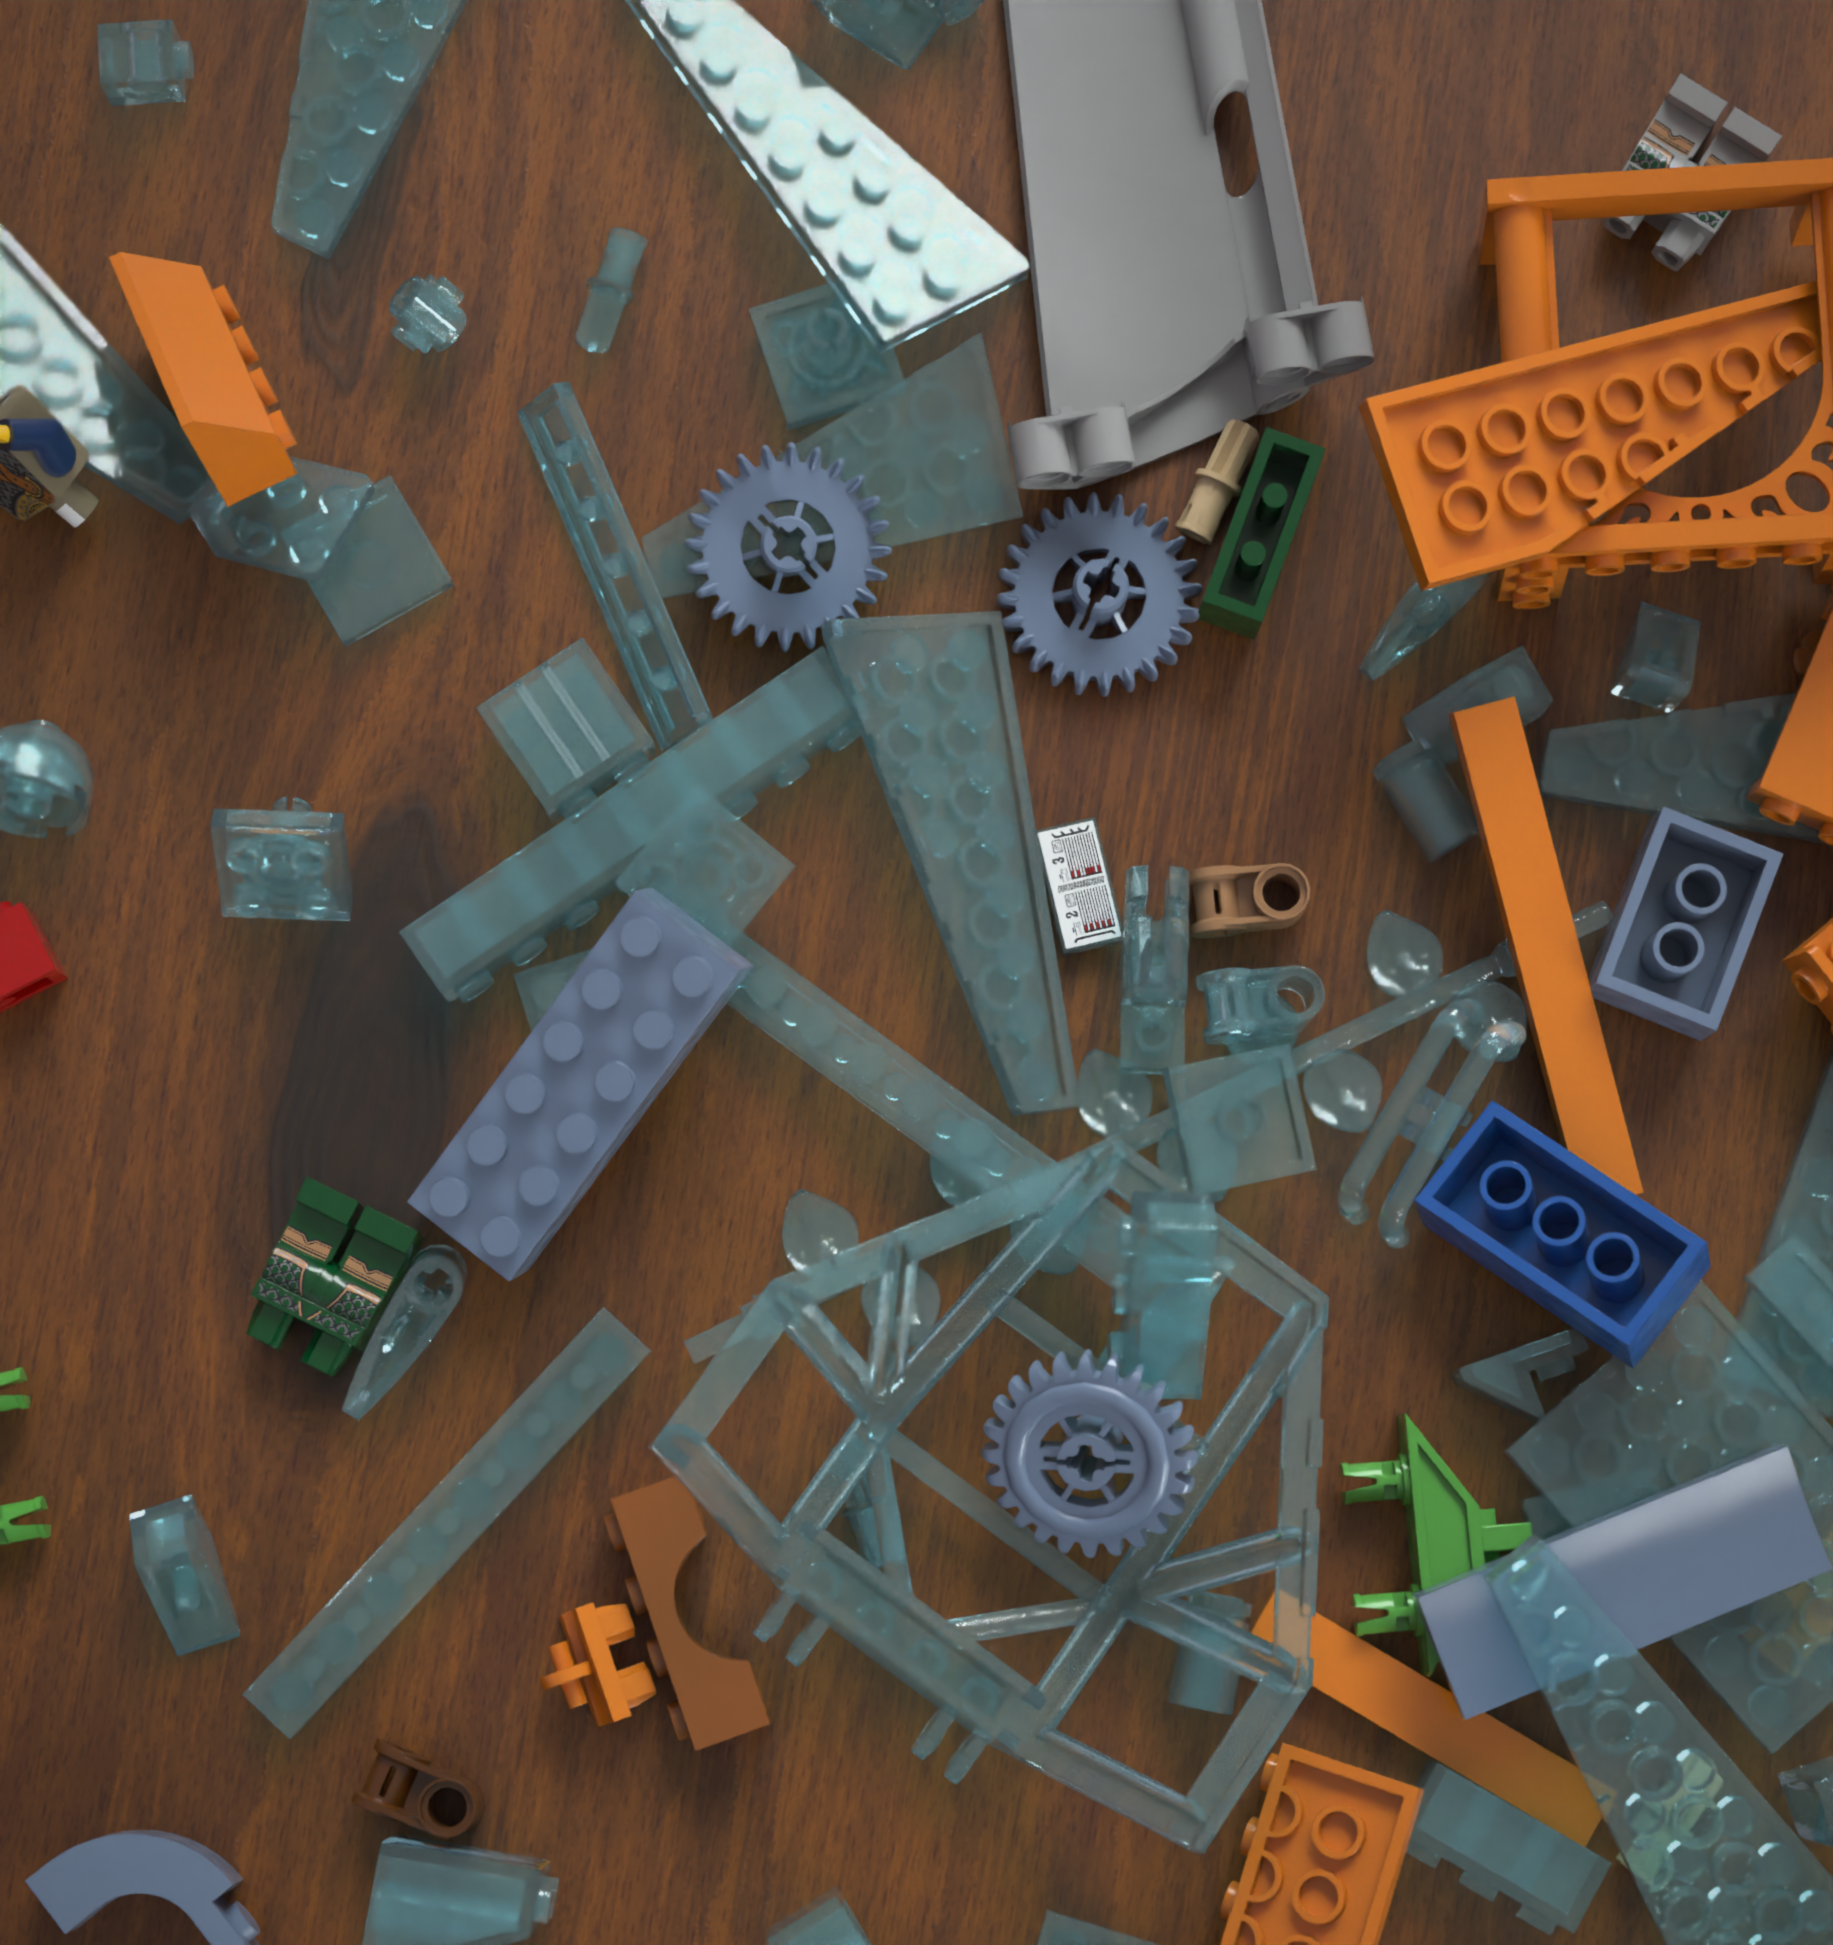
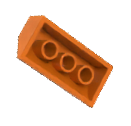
(209, 374)

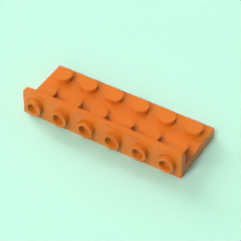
(1320, 1854)

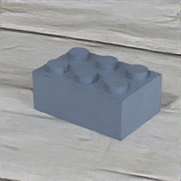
(1683, 923)

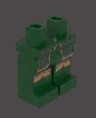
(311, 1287)

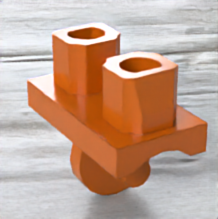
(606, 1689)

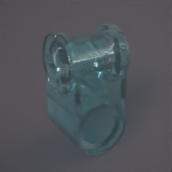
(1246, 1006)

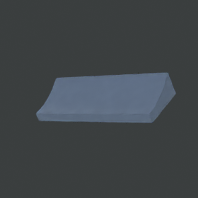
(1646, 1566)

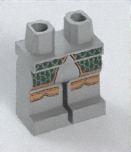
(1673, 142)

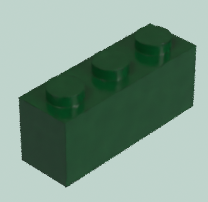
(1260, 533)

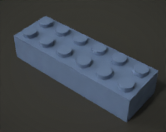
(580, 1083)

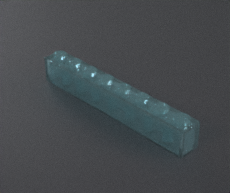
(578, 860)

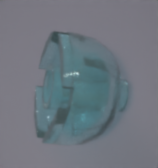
(43, 780)

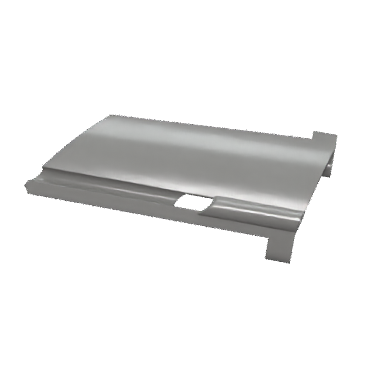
(1148, 279)

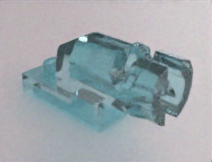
(1153, 975)

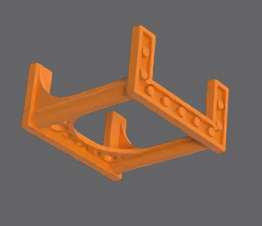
(1519, 240)

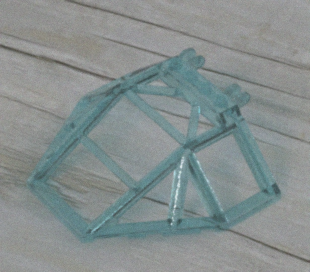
(1146, 1586)

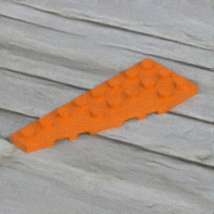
(1544, 444)

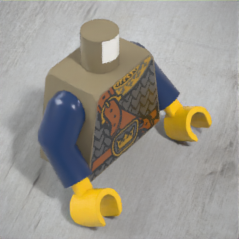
(40, 461)

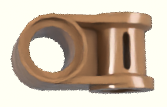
(1242, 900)

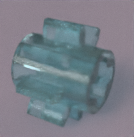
(427, 313)

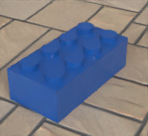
(1563, 1233)

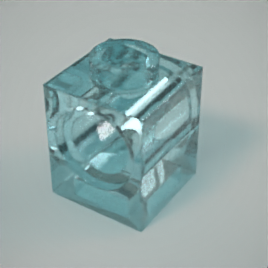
(143, 62)

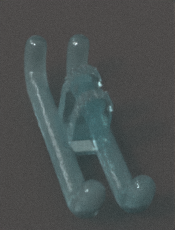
(1423, 1117)

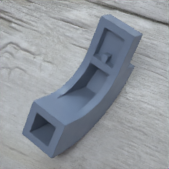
(151, 1863)

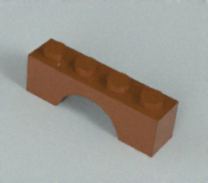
(714, 1692)

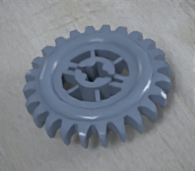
(744, 502)
(1125, 542)
(1105, 1407)

